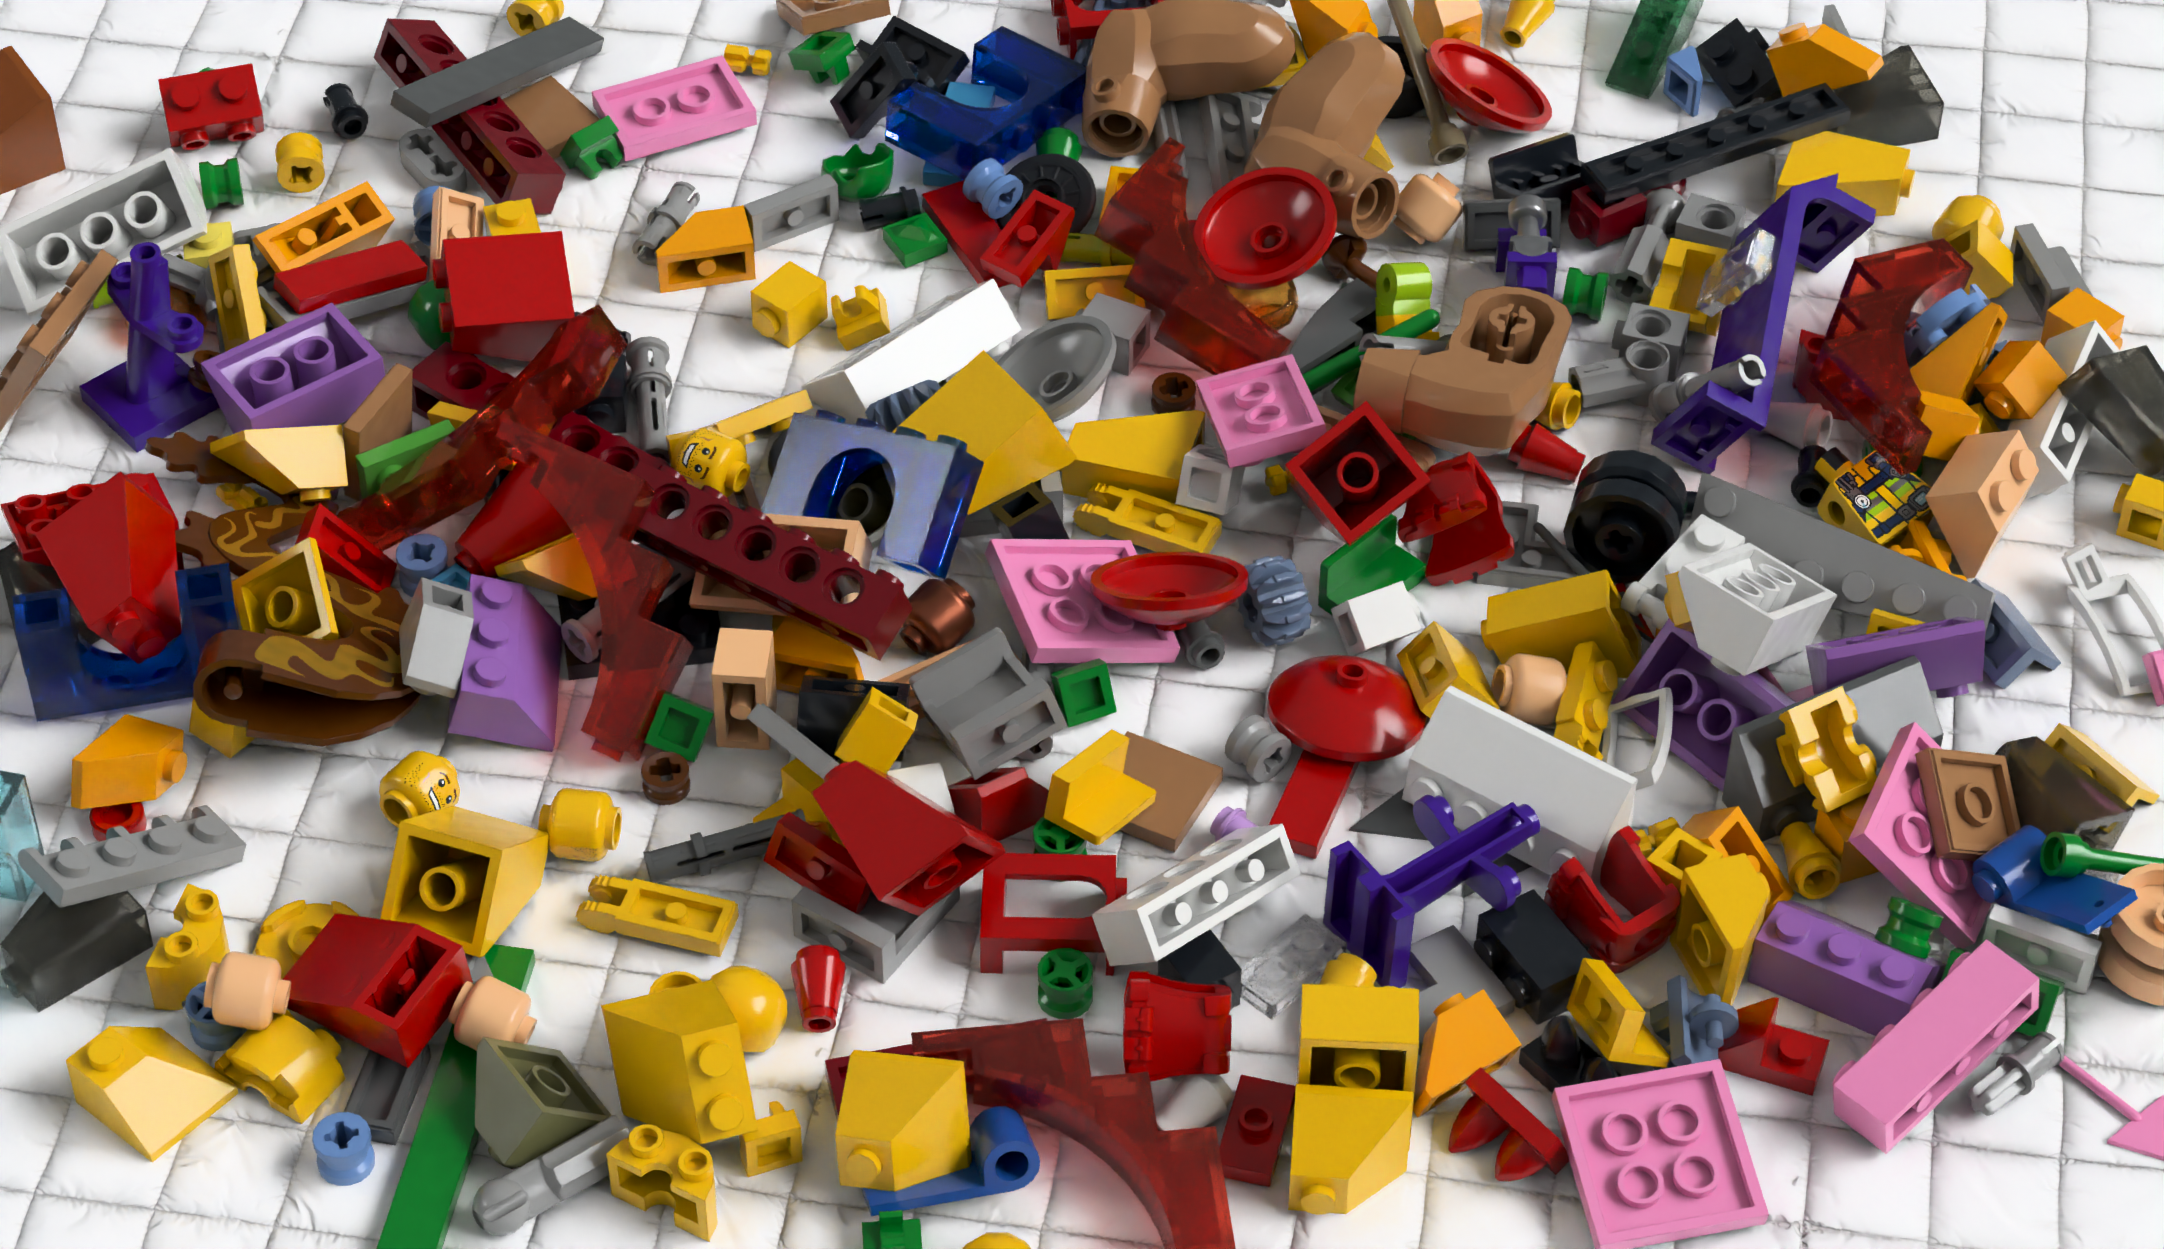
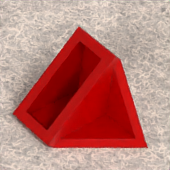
(999, 801)

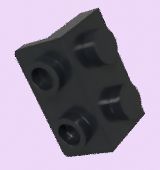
(935, 59)
(1738, 63)
(1538, 169)

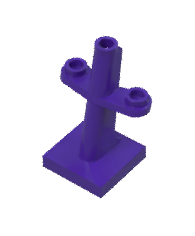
(151, 388)
(1379, 911)

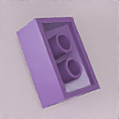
(296, 374)
(1947, 649)
(508, 668)
(1704, 700)
(1838, 968)

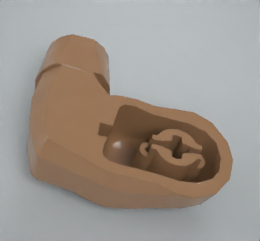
(1175, 55)
(1327, 124)
(1483, 383)

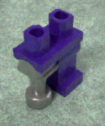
(1525, 249)

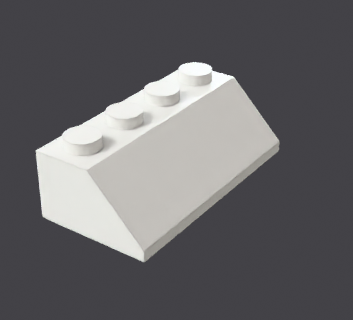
(136, 205)
(922, 348)
(1751, 608)
(1490, 759)

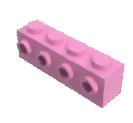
(1934, 1045)

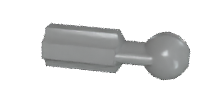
(1646, 247)
(554, 1176)

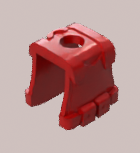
(1464, 519)
(1631, 883)
(1175, 1027)

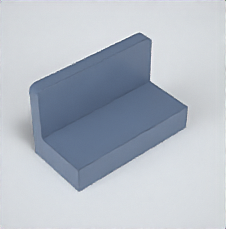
(2011, 642)

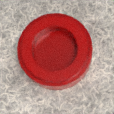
(128, 815)

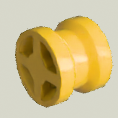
(532, 15)
(299, 162)

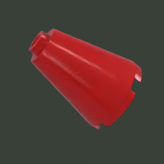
(509, 525)

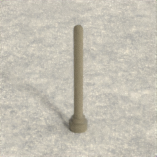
(1446, 140)

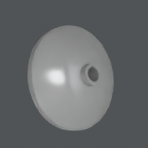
(1062, 363)

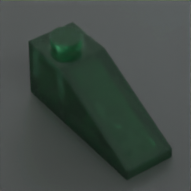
(1653, 35)

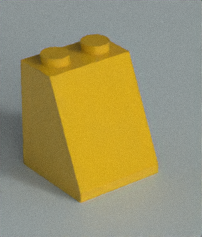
(1000, 427)
(463, 875)
(681, 1062)

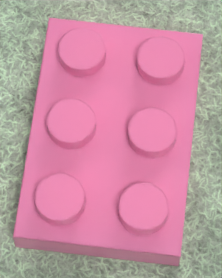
(675, 107)
(1261, 411)

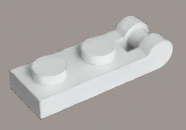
(1699, 541)

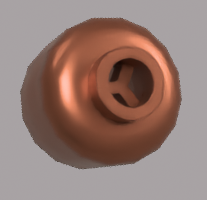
(938, 617)

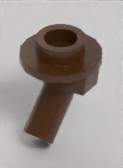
(1345, 257)

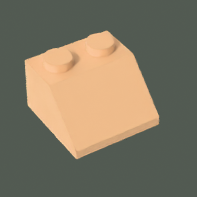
(1981, 494)

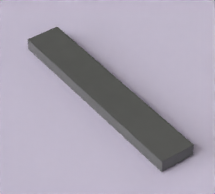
(496, 72)

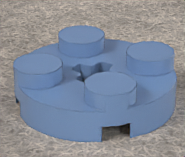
(1943, 320)

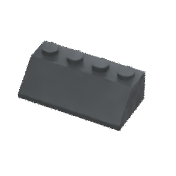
(1884, 704)

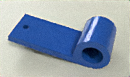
(2015, 879)
(1001, 1163)

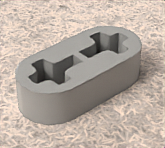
(423, 168)

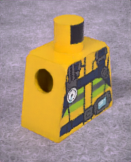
(1871, 497)

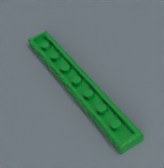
(446, 1132)

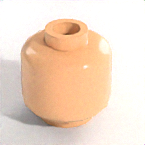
(1428, 208)
(1530, 688)
(246, 990)
(491, 1011)

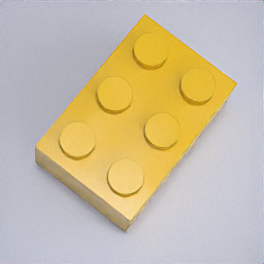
(1359, 1037)

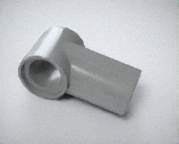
(1623, 377)

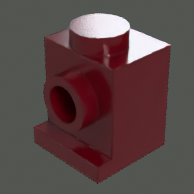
(1604, 222)

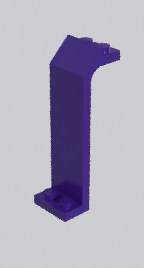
(1811, 228)

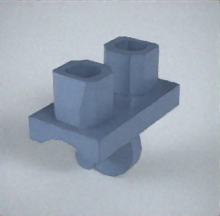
(1692, 1024)

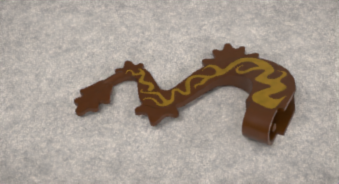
(278, 680)

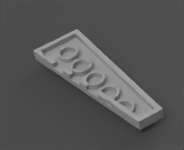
(1846, 564)

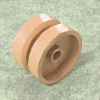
(2135, 941)

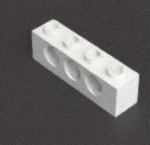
(1195, 895)

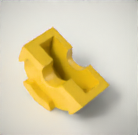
(1682, 281)
(1823, 751)
(186, 955)
(286, 1064)
(667, 1170)

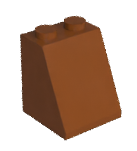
(27, 126)

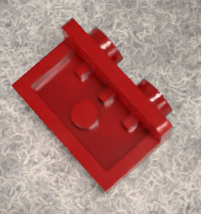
(212, 106)

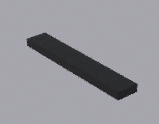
(1714, 143)

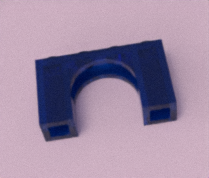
(956, 137)
(930, 480)
(78, 679)

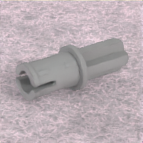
(2015, 1074)

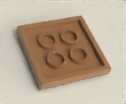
(52, 332)

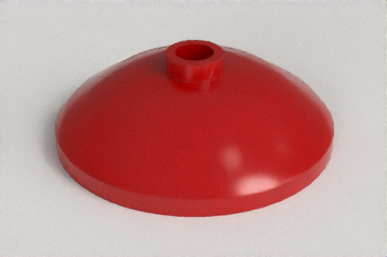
(1486, 88)
(1266, 227)
(1169, 587)
(1345, 708)

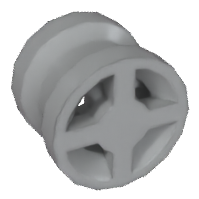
(1258, 748)

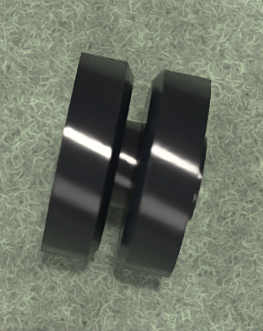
(1625, 514)

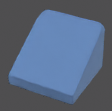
(1684, 80)

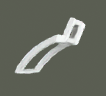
(2084, 590)
(1650, 775)

